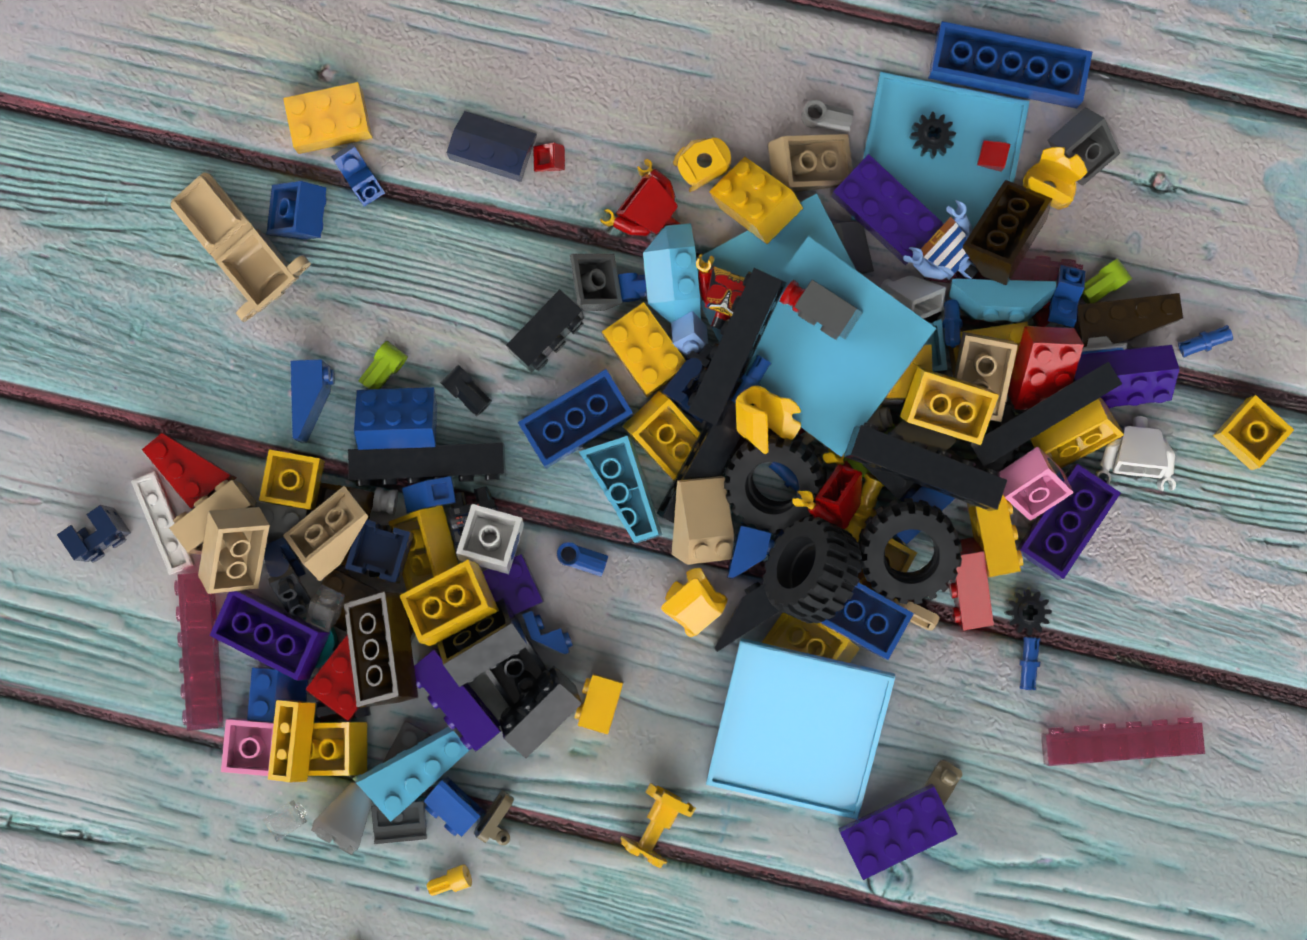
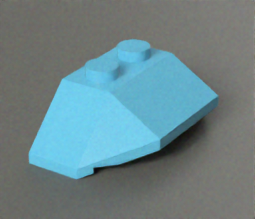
(672, 273)
(994, 301)

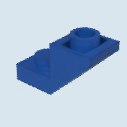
(357, 174)
(1064, 302)
(429, 494)
(555, 639)

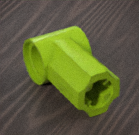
(1109, 279)
(386, 362)

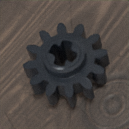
(933, 126)
(1022, 604)

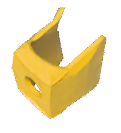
(1060, 171)
(693, 173)
(767, 412)
(694, 603)

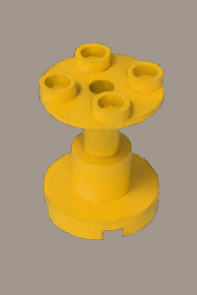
(662, 816)

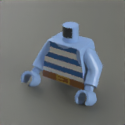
(944, 251)

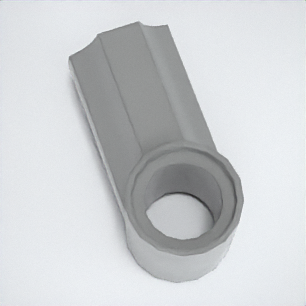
(830, 117)

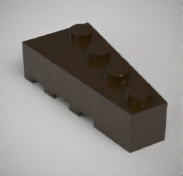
(1127, 317)

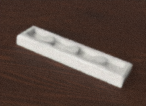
(160, 518)

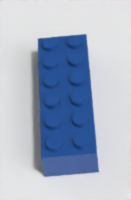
(1010, 65)

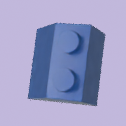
(296, 210)
(749, 549)
(267, 687)
(453, 807)

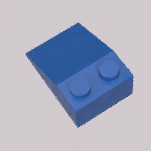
(309, 392)

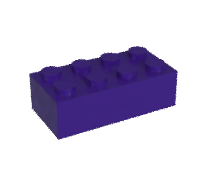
(886, 209)
(1145, 374)
(1067, 527)
(516, 588)
(269, 634)
(460, 704)
(897, 831)

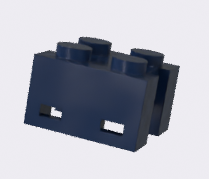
(87, 547)
(380, 551)

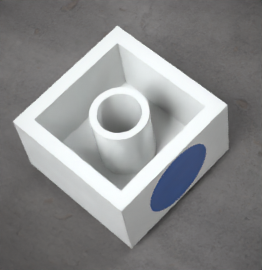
(490, 538)

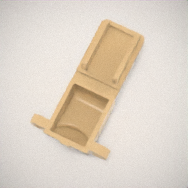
(236, 245)

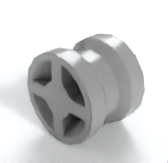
(385, 500)

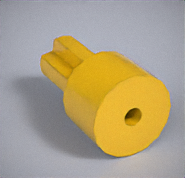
(456, 879)

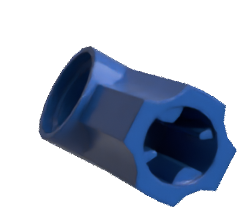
(632, 286)
(585, 559)

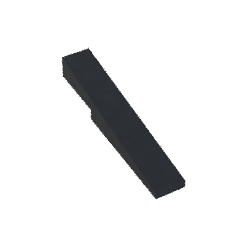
(1046, 413)

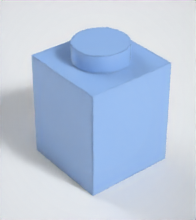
(689, 334)

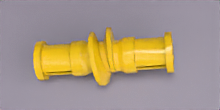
(868, 501)

